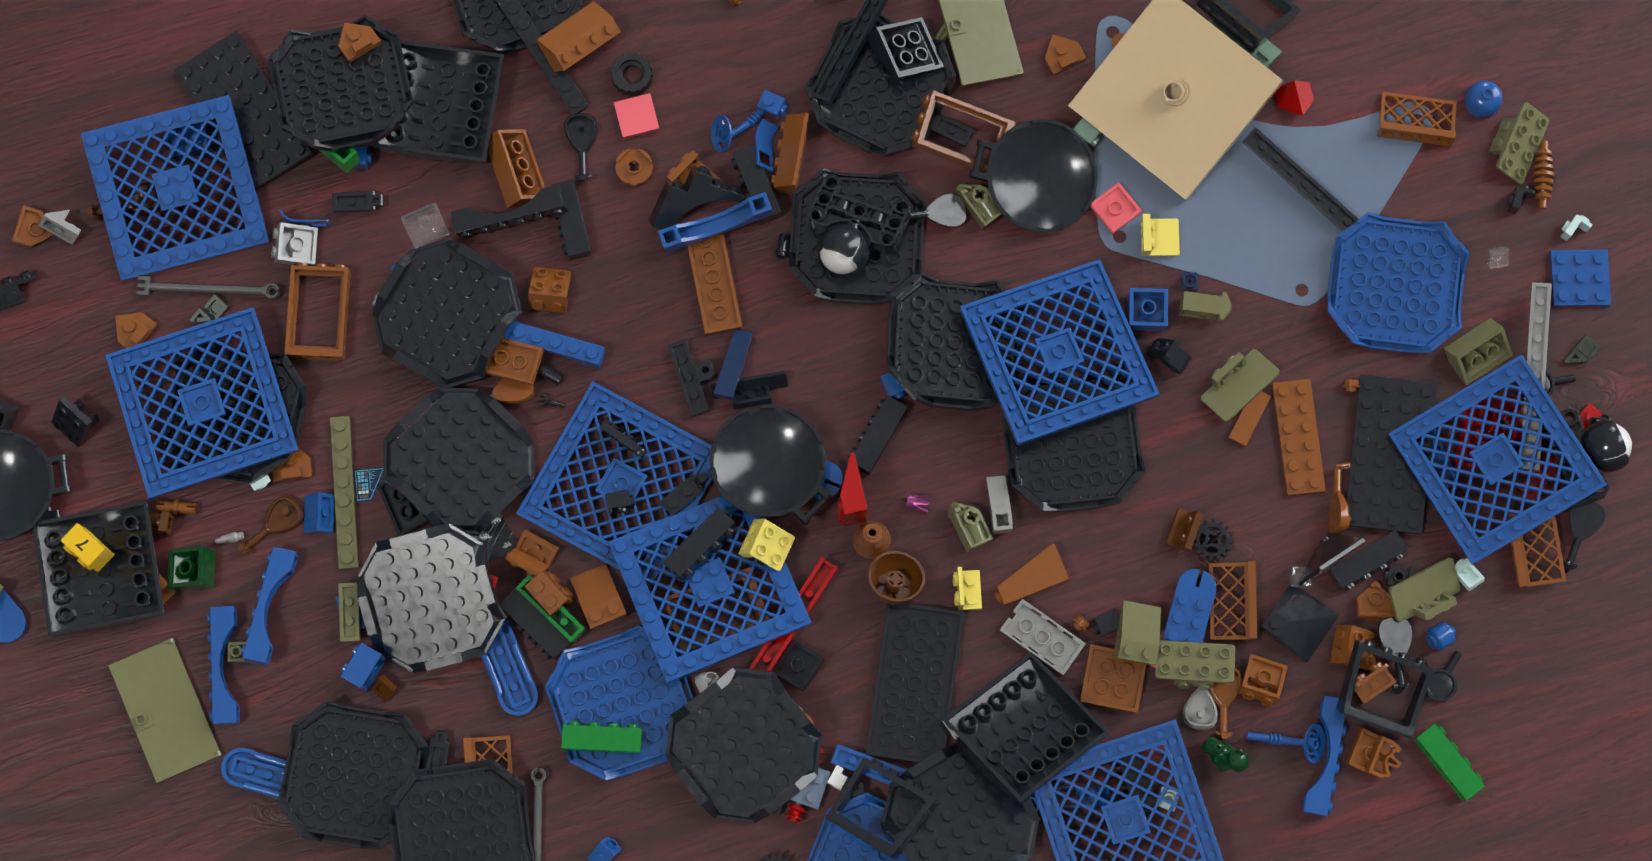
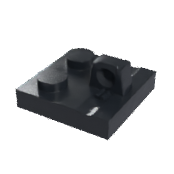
(798, 665)

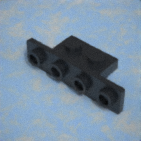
(10, 290)
(755, 389)

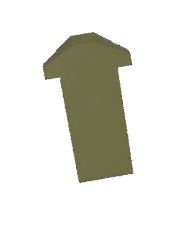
(981, 209)
(1205, 306)
(971, 533)

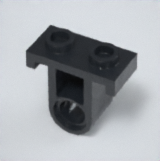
(1169, 354)

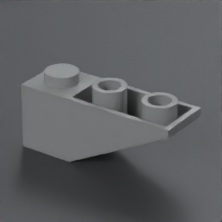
(999, 505)

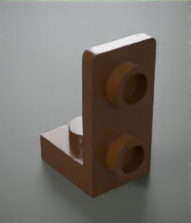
(162, 522)

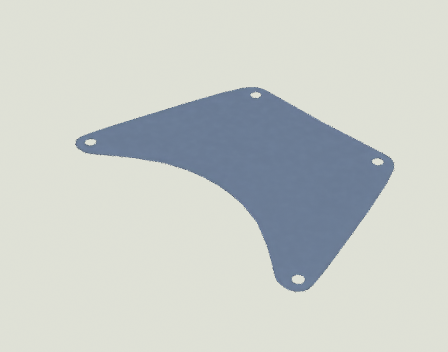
(1245, 218)

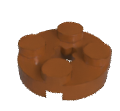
(634, 157)

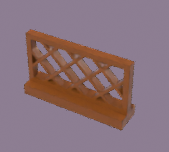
(1418, 133)
(1521, 562)
(1250, 601)
(470, 753)

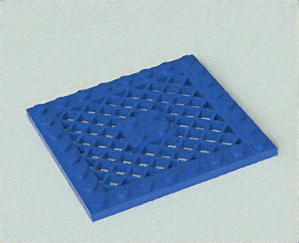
(175, 187)
(1059, 352)
(201, 403)
(1497, 459)
(617, 477)
(708, 586)
(1127, 817)

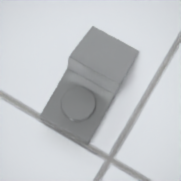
(56, 224)

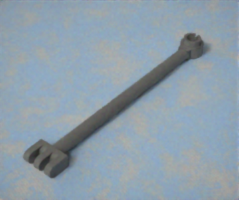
(147, 286)
(537, 811)

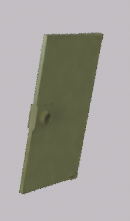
(981, 40)
(164, 710)

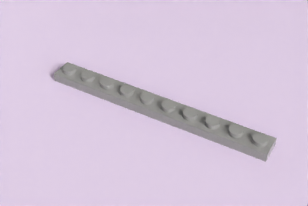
(1537, 357)

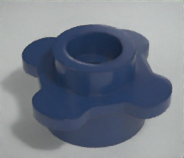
(1189, 276)

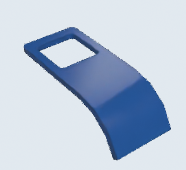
(763, 142)
(306, 222)
(1088, 799)

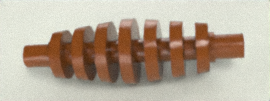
(1543, 175)

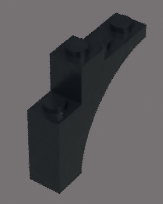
(680, 198)

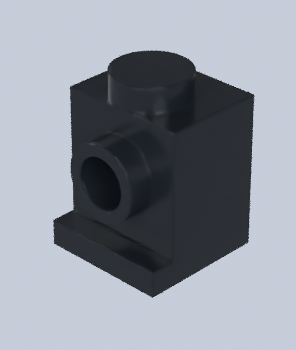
(619, 502)
(1389, 575)

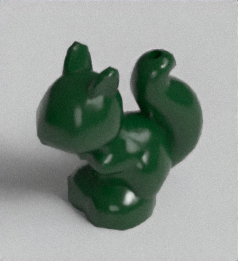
(1225, 756)

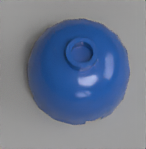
(1483, 99)

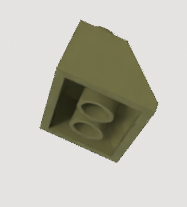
(1479, 351)

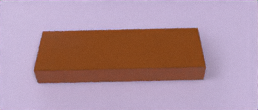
(1248, 419)

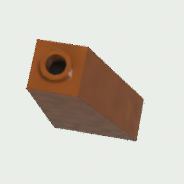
(1033, 578)

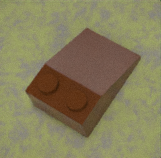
(598, 597)

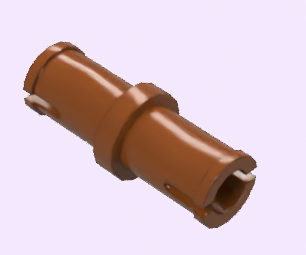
(175, 507)

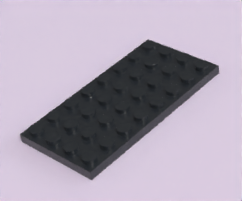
(233, 71)
(1380, 483)
(914, 682)

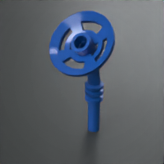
(725, 132)
(1307, 743)

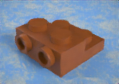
(1263, 680)

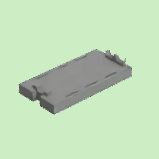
(1043, 637)

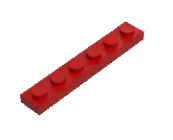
(1588, 412)

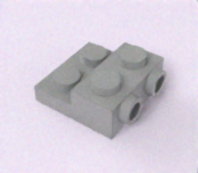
(294, 244)

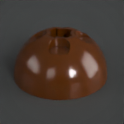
(896, 577)

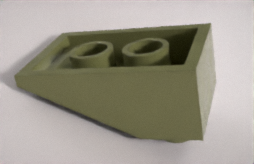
(1138, 633)

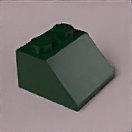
(191, 568)

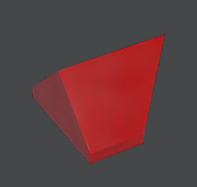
(1294, 97)

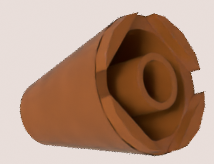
(871, 546)

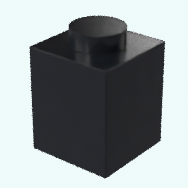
(1106, 623)

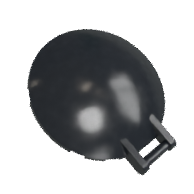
(1039, 175)
(769, 463)
(26, 483)

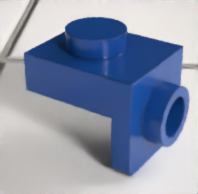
(772, 104)
(605, 850)

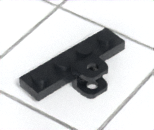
(692, 376)

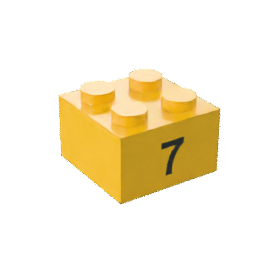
(87, 547)

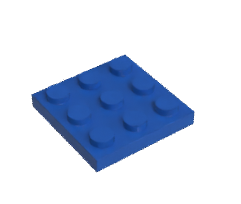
(1580, 278)

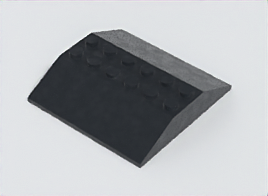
(452, 104)
(118, 594)
(1023, 728)

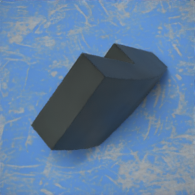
(214, 309)
(1583, 351)

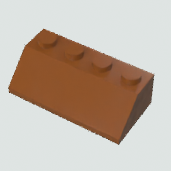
(577, 36)
(791, 153)
(515, 166)

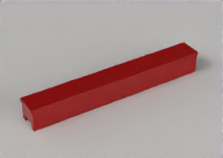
(810, 594)

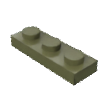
(349, 613)

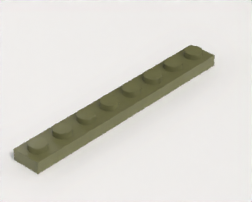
(344, 492)

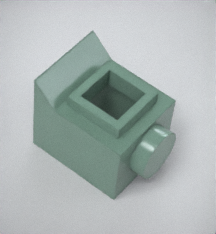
(1087, 132)

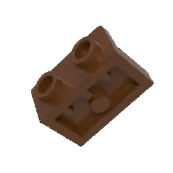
(1184, 529)

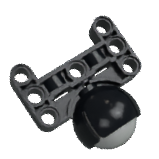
(848, 236)
(1604, 443)

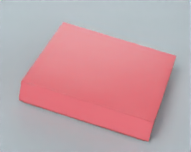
(636, 116)
(1115, 208)

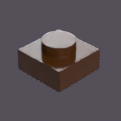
(384, 688)

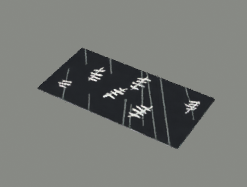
(498, 537)

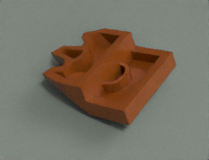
(1373, 754)

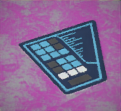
(366, 482)

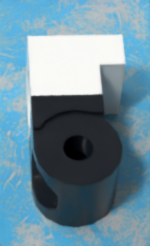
(840, 781)

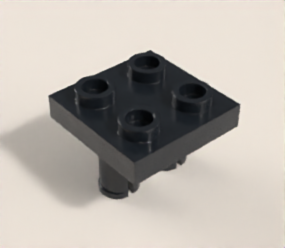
(72, 421)

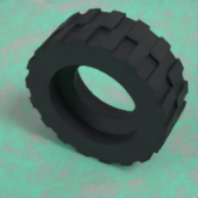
(624, 61)

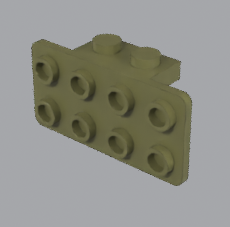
(1519, 141)
(1238, 383)
(1426, 592)
(1195, 663)

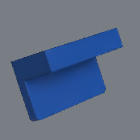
(319, 513)

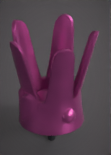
(914, 500)

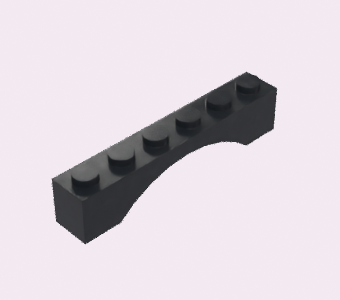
(546, 202)

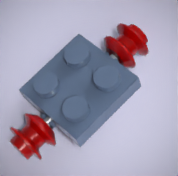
(809, 796)

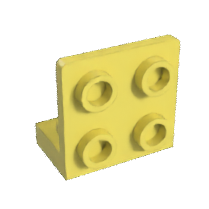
(1159, 236)
(767, 543)
(968, 589)

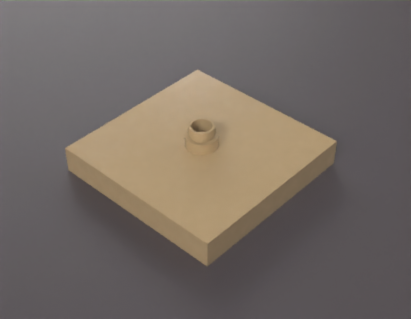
(1175, 94)

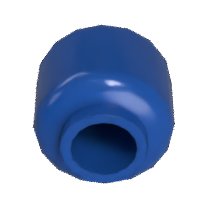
(1441, 636)

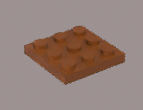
(1112, 681)

